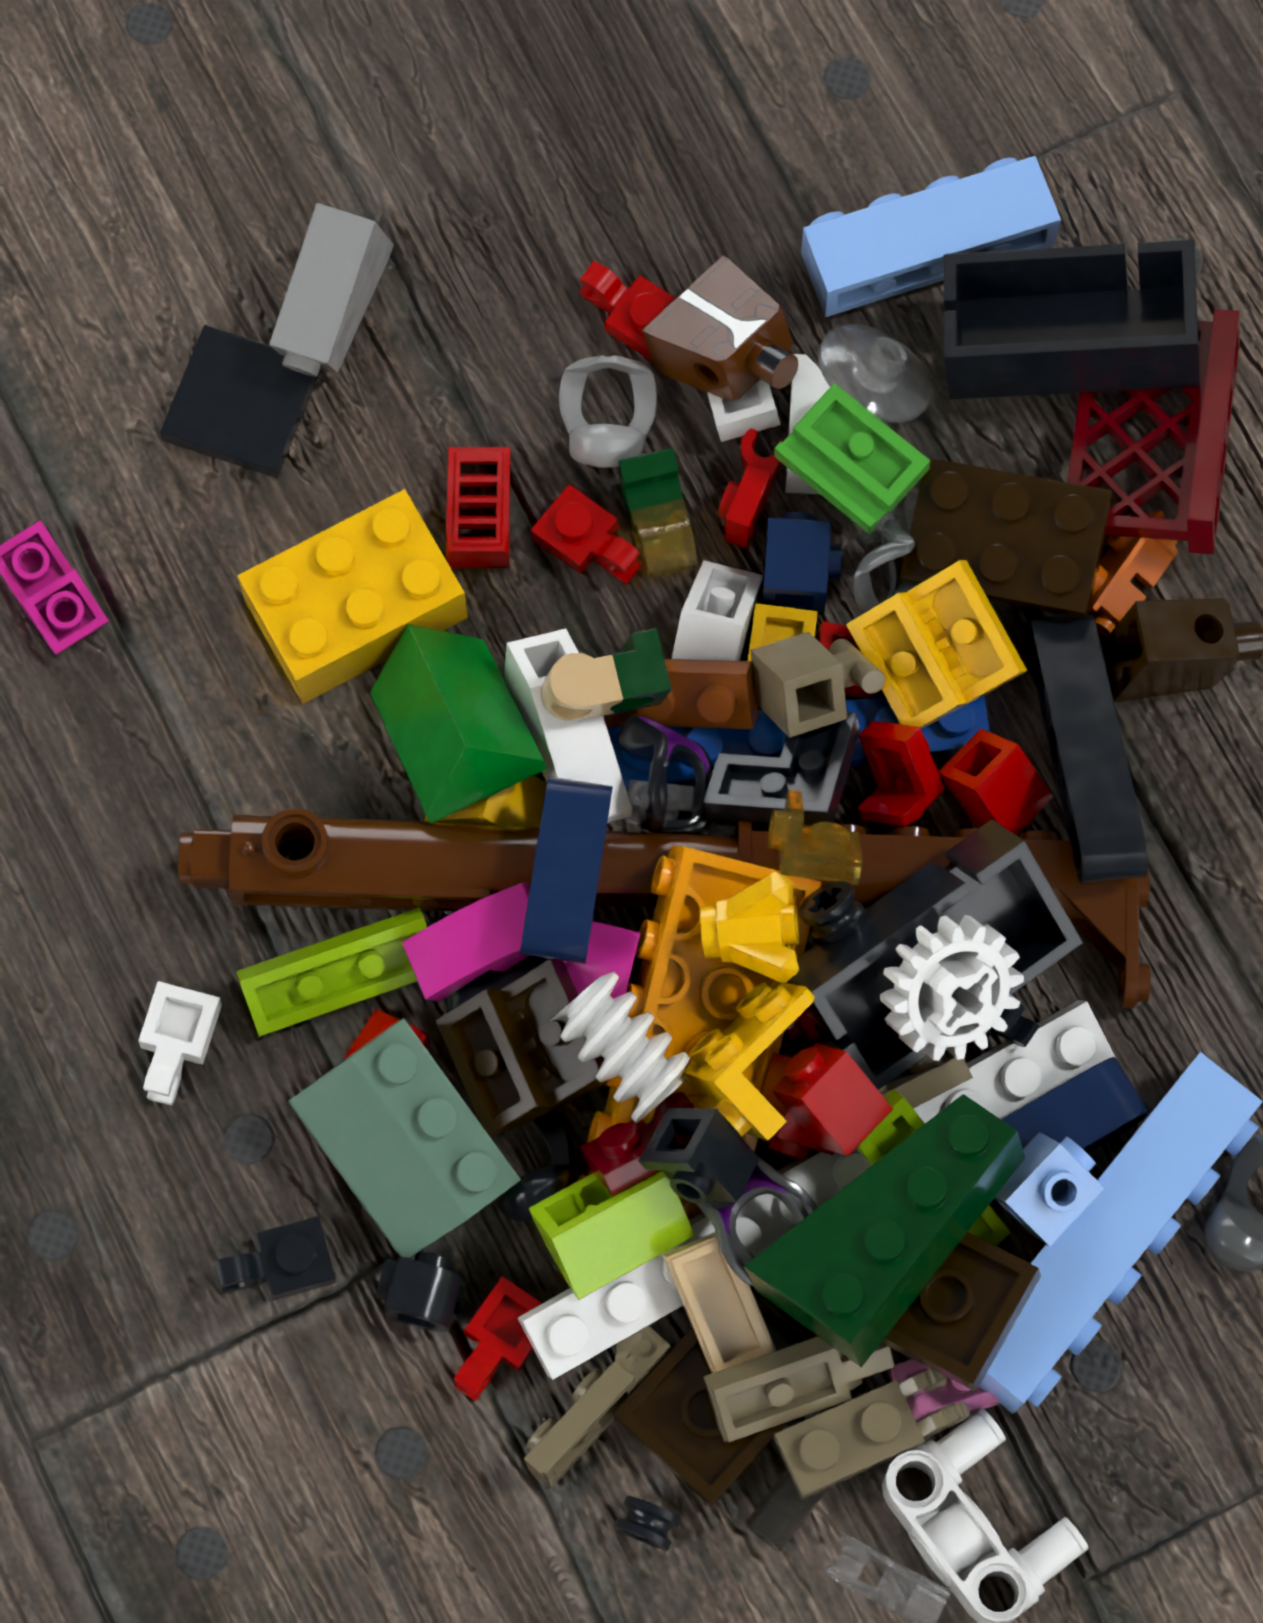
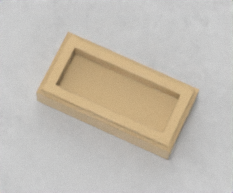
(718, 1305)

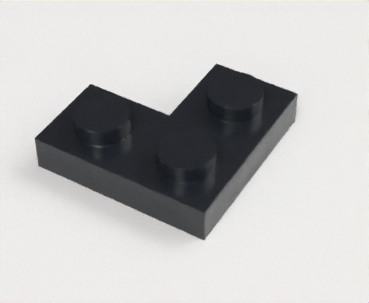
(810, 762)

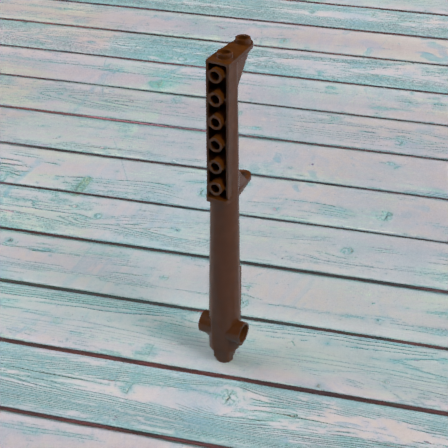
(459, 864)

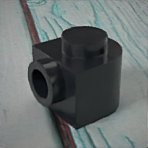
(420, 1291)

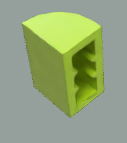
(606, 1236)

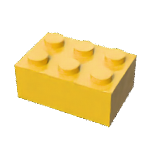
(349, 594)

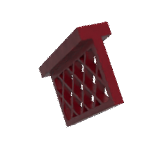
(1203, 446)

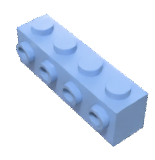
(903, 239)

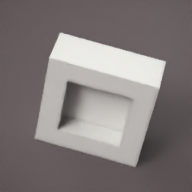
(752, 410)

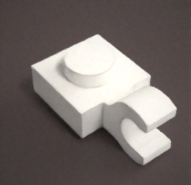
(177, 1030)

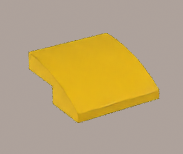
(937, 646)

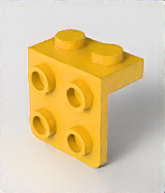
(724, 1056)

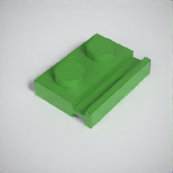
(852, 458)

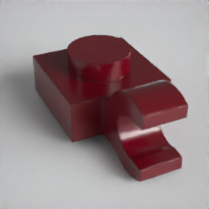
(619, 1148)

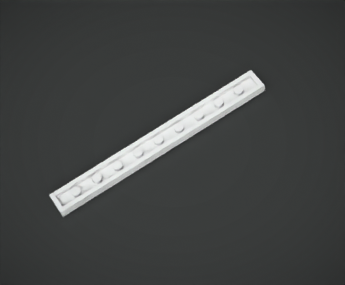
(1003, 1081)

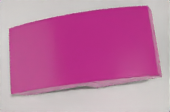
(49, 588)
(469, 943)

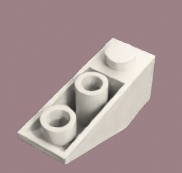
(569, 748)

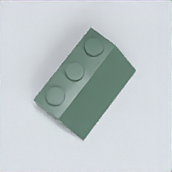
(404, 1140)

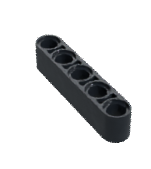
(1086, 749)

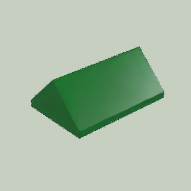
(453, 720)

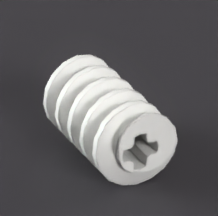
(623, 1045)

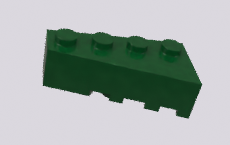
(888, 1231)

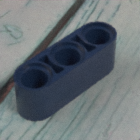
(566, 870)
(1085, 1109)

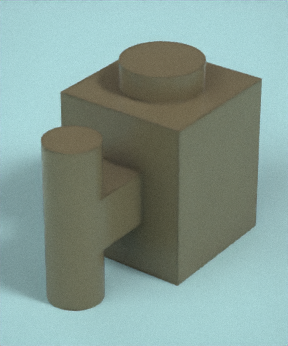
(804, 683)

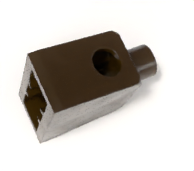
(1176, 647)

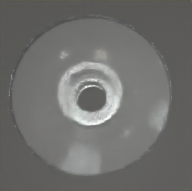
(875, 372)

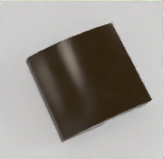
(512, 1053)

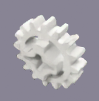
(951, 987)

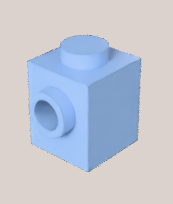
(1050, 1187)

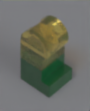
(657, 512)

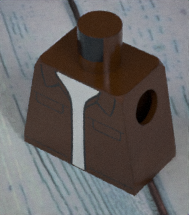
(723, 335)

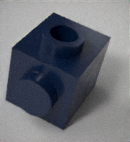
(800, 562)

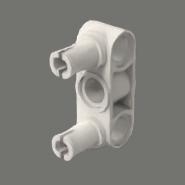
(957, 1535)

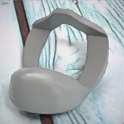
(607, 443)

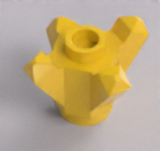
(755, 928)

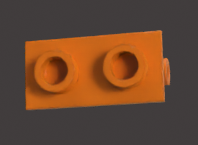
(1127, 559)

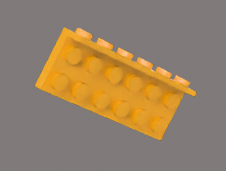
(681, 985)

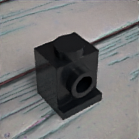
(700, 1156)

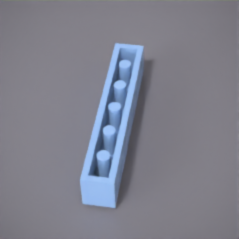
(1095, 1255)

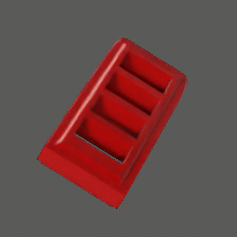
(478, 551)

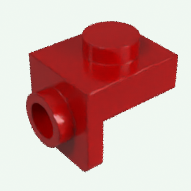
(902, 771)

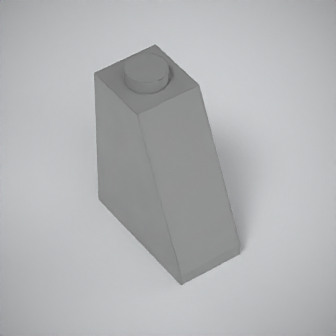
(329, 290)

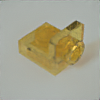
(815, 851)

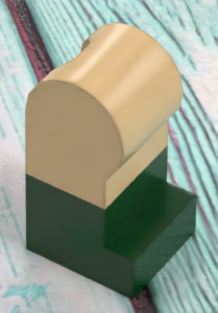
(609, 684)

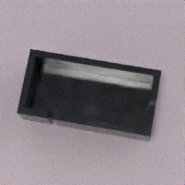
(1069, 321)
(988, 879)

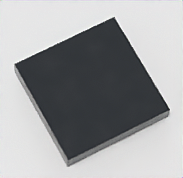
(238, 403)

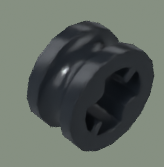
(832, 912)
(647, 1523)

